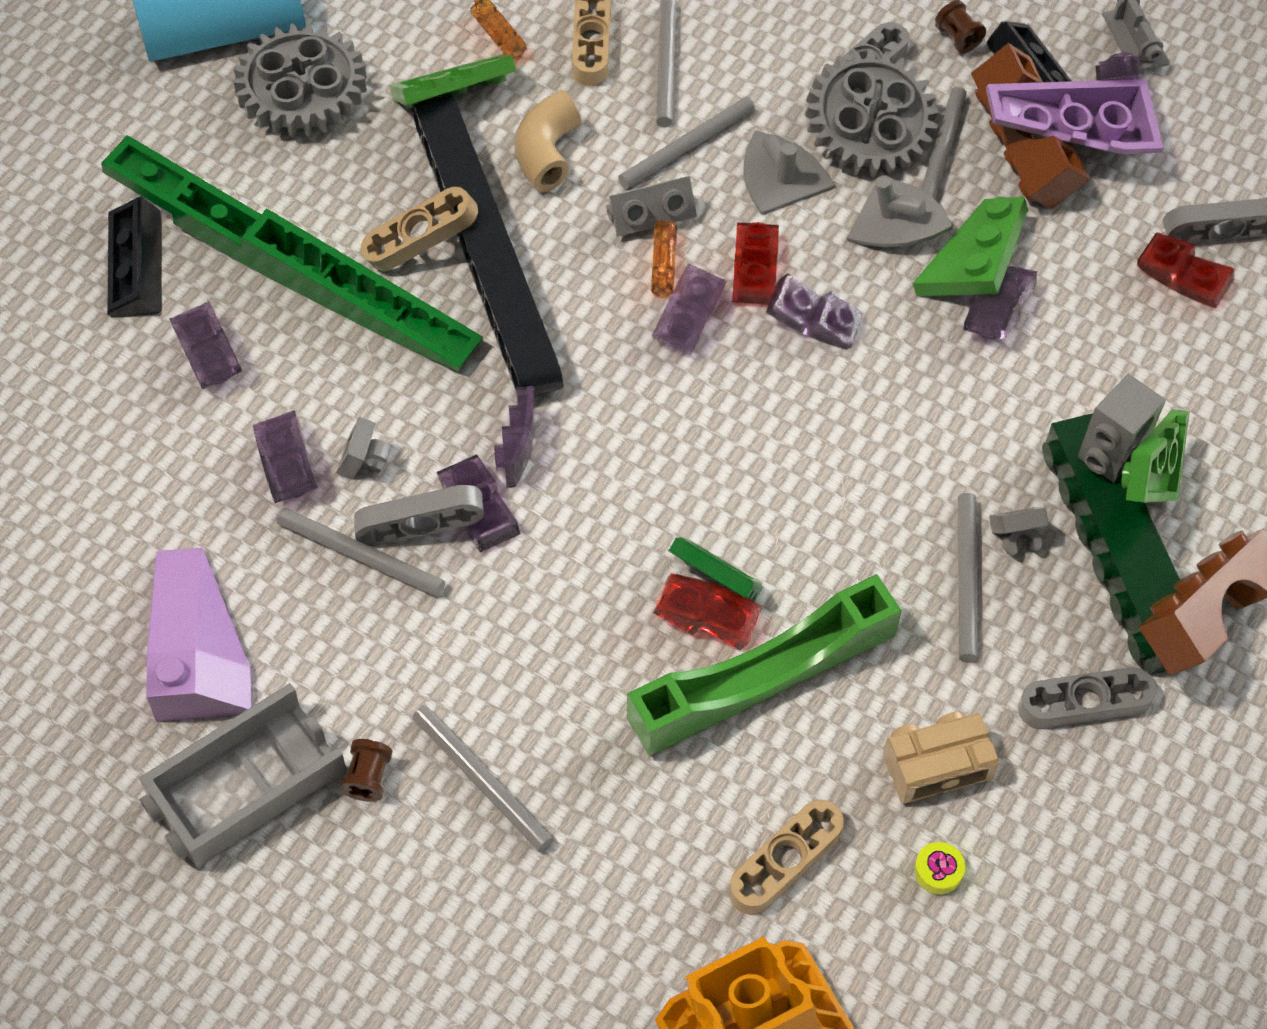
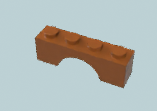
(1046, 166)
(1189, 623)

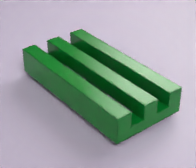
(716, 568)

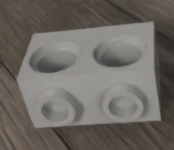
(1120, 426)

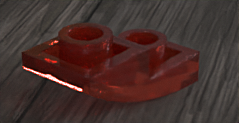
(755, 263)
(1177, 267)
(702, 605)

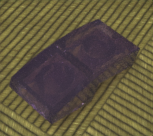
(1120, 67)
(689, 309)
(997, 314)
(821, 318)
(206, 345)
(517, 438)
(285, 457)
(498, 521)

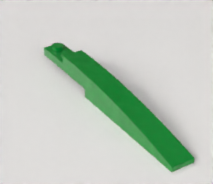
(291, 256)

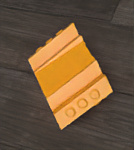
(756, 990)

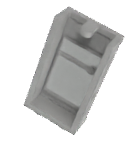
(240, 777)

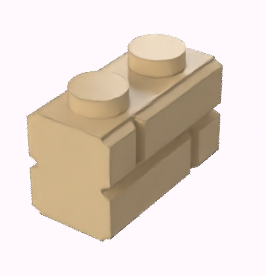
(940, 756)

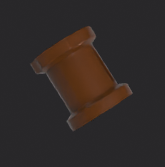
(960, 26)
(366, 770)

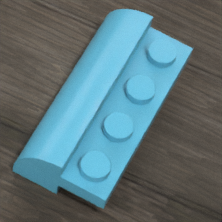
(196, 25)

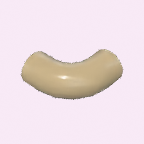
(537, 139)

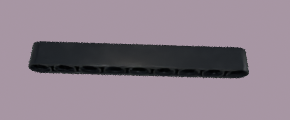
(489, 249)

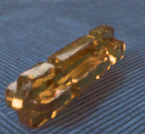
(498, 28)
(664, 258)

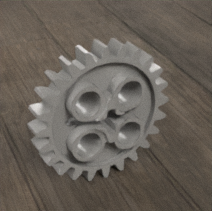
(300, 80)
(835, 102)

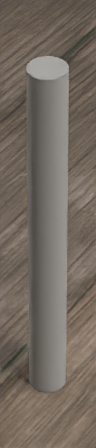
(666, 63)
(944, 141)
(686, 143)
(361, 552)
(967, 577)
(482, 778)

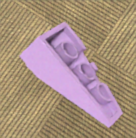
(1090, 113)
(192, 645)

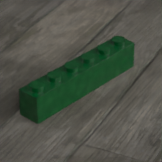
(1118, 533)

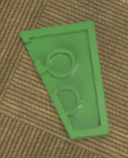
(453, 80)
(977, 253)
(1158, 461)

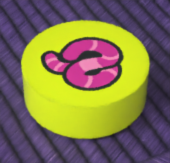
(939, 868)

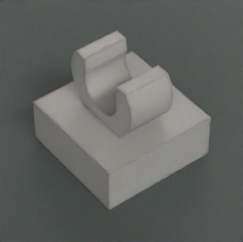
(363, 450)
(1018, 523)

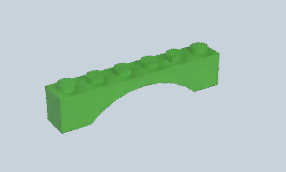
(699, 698)

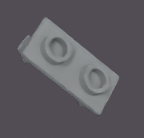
(1135, 34)
(645, 206)

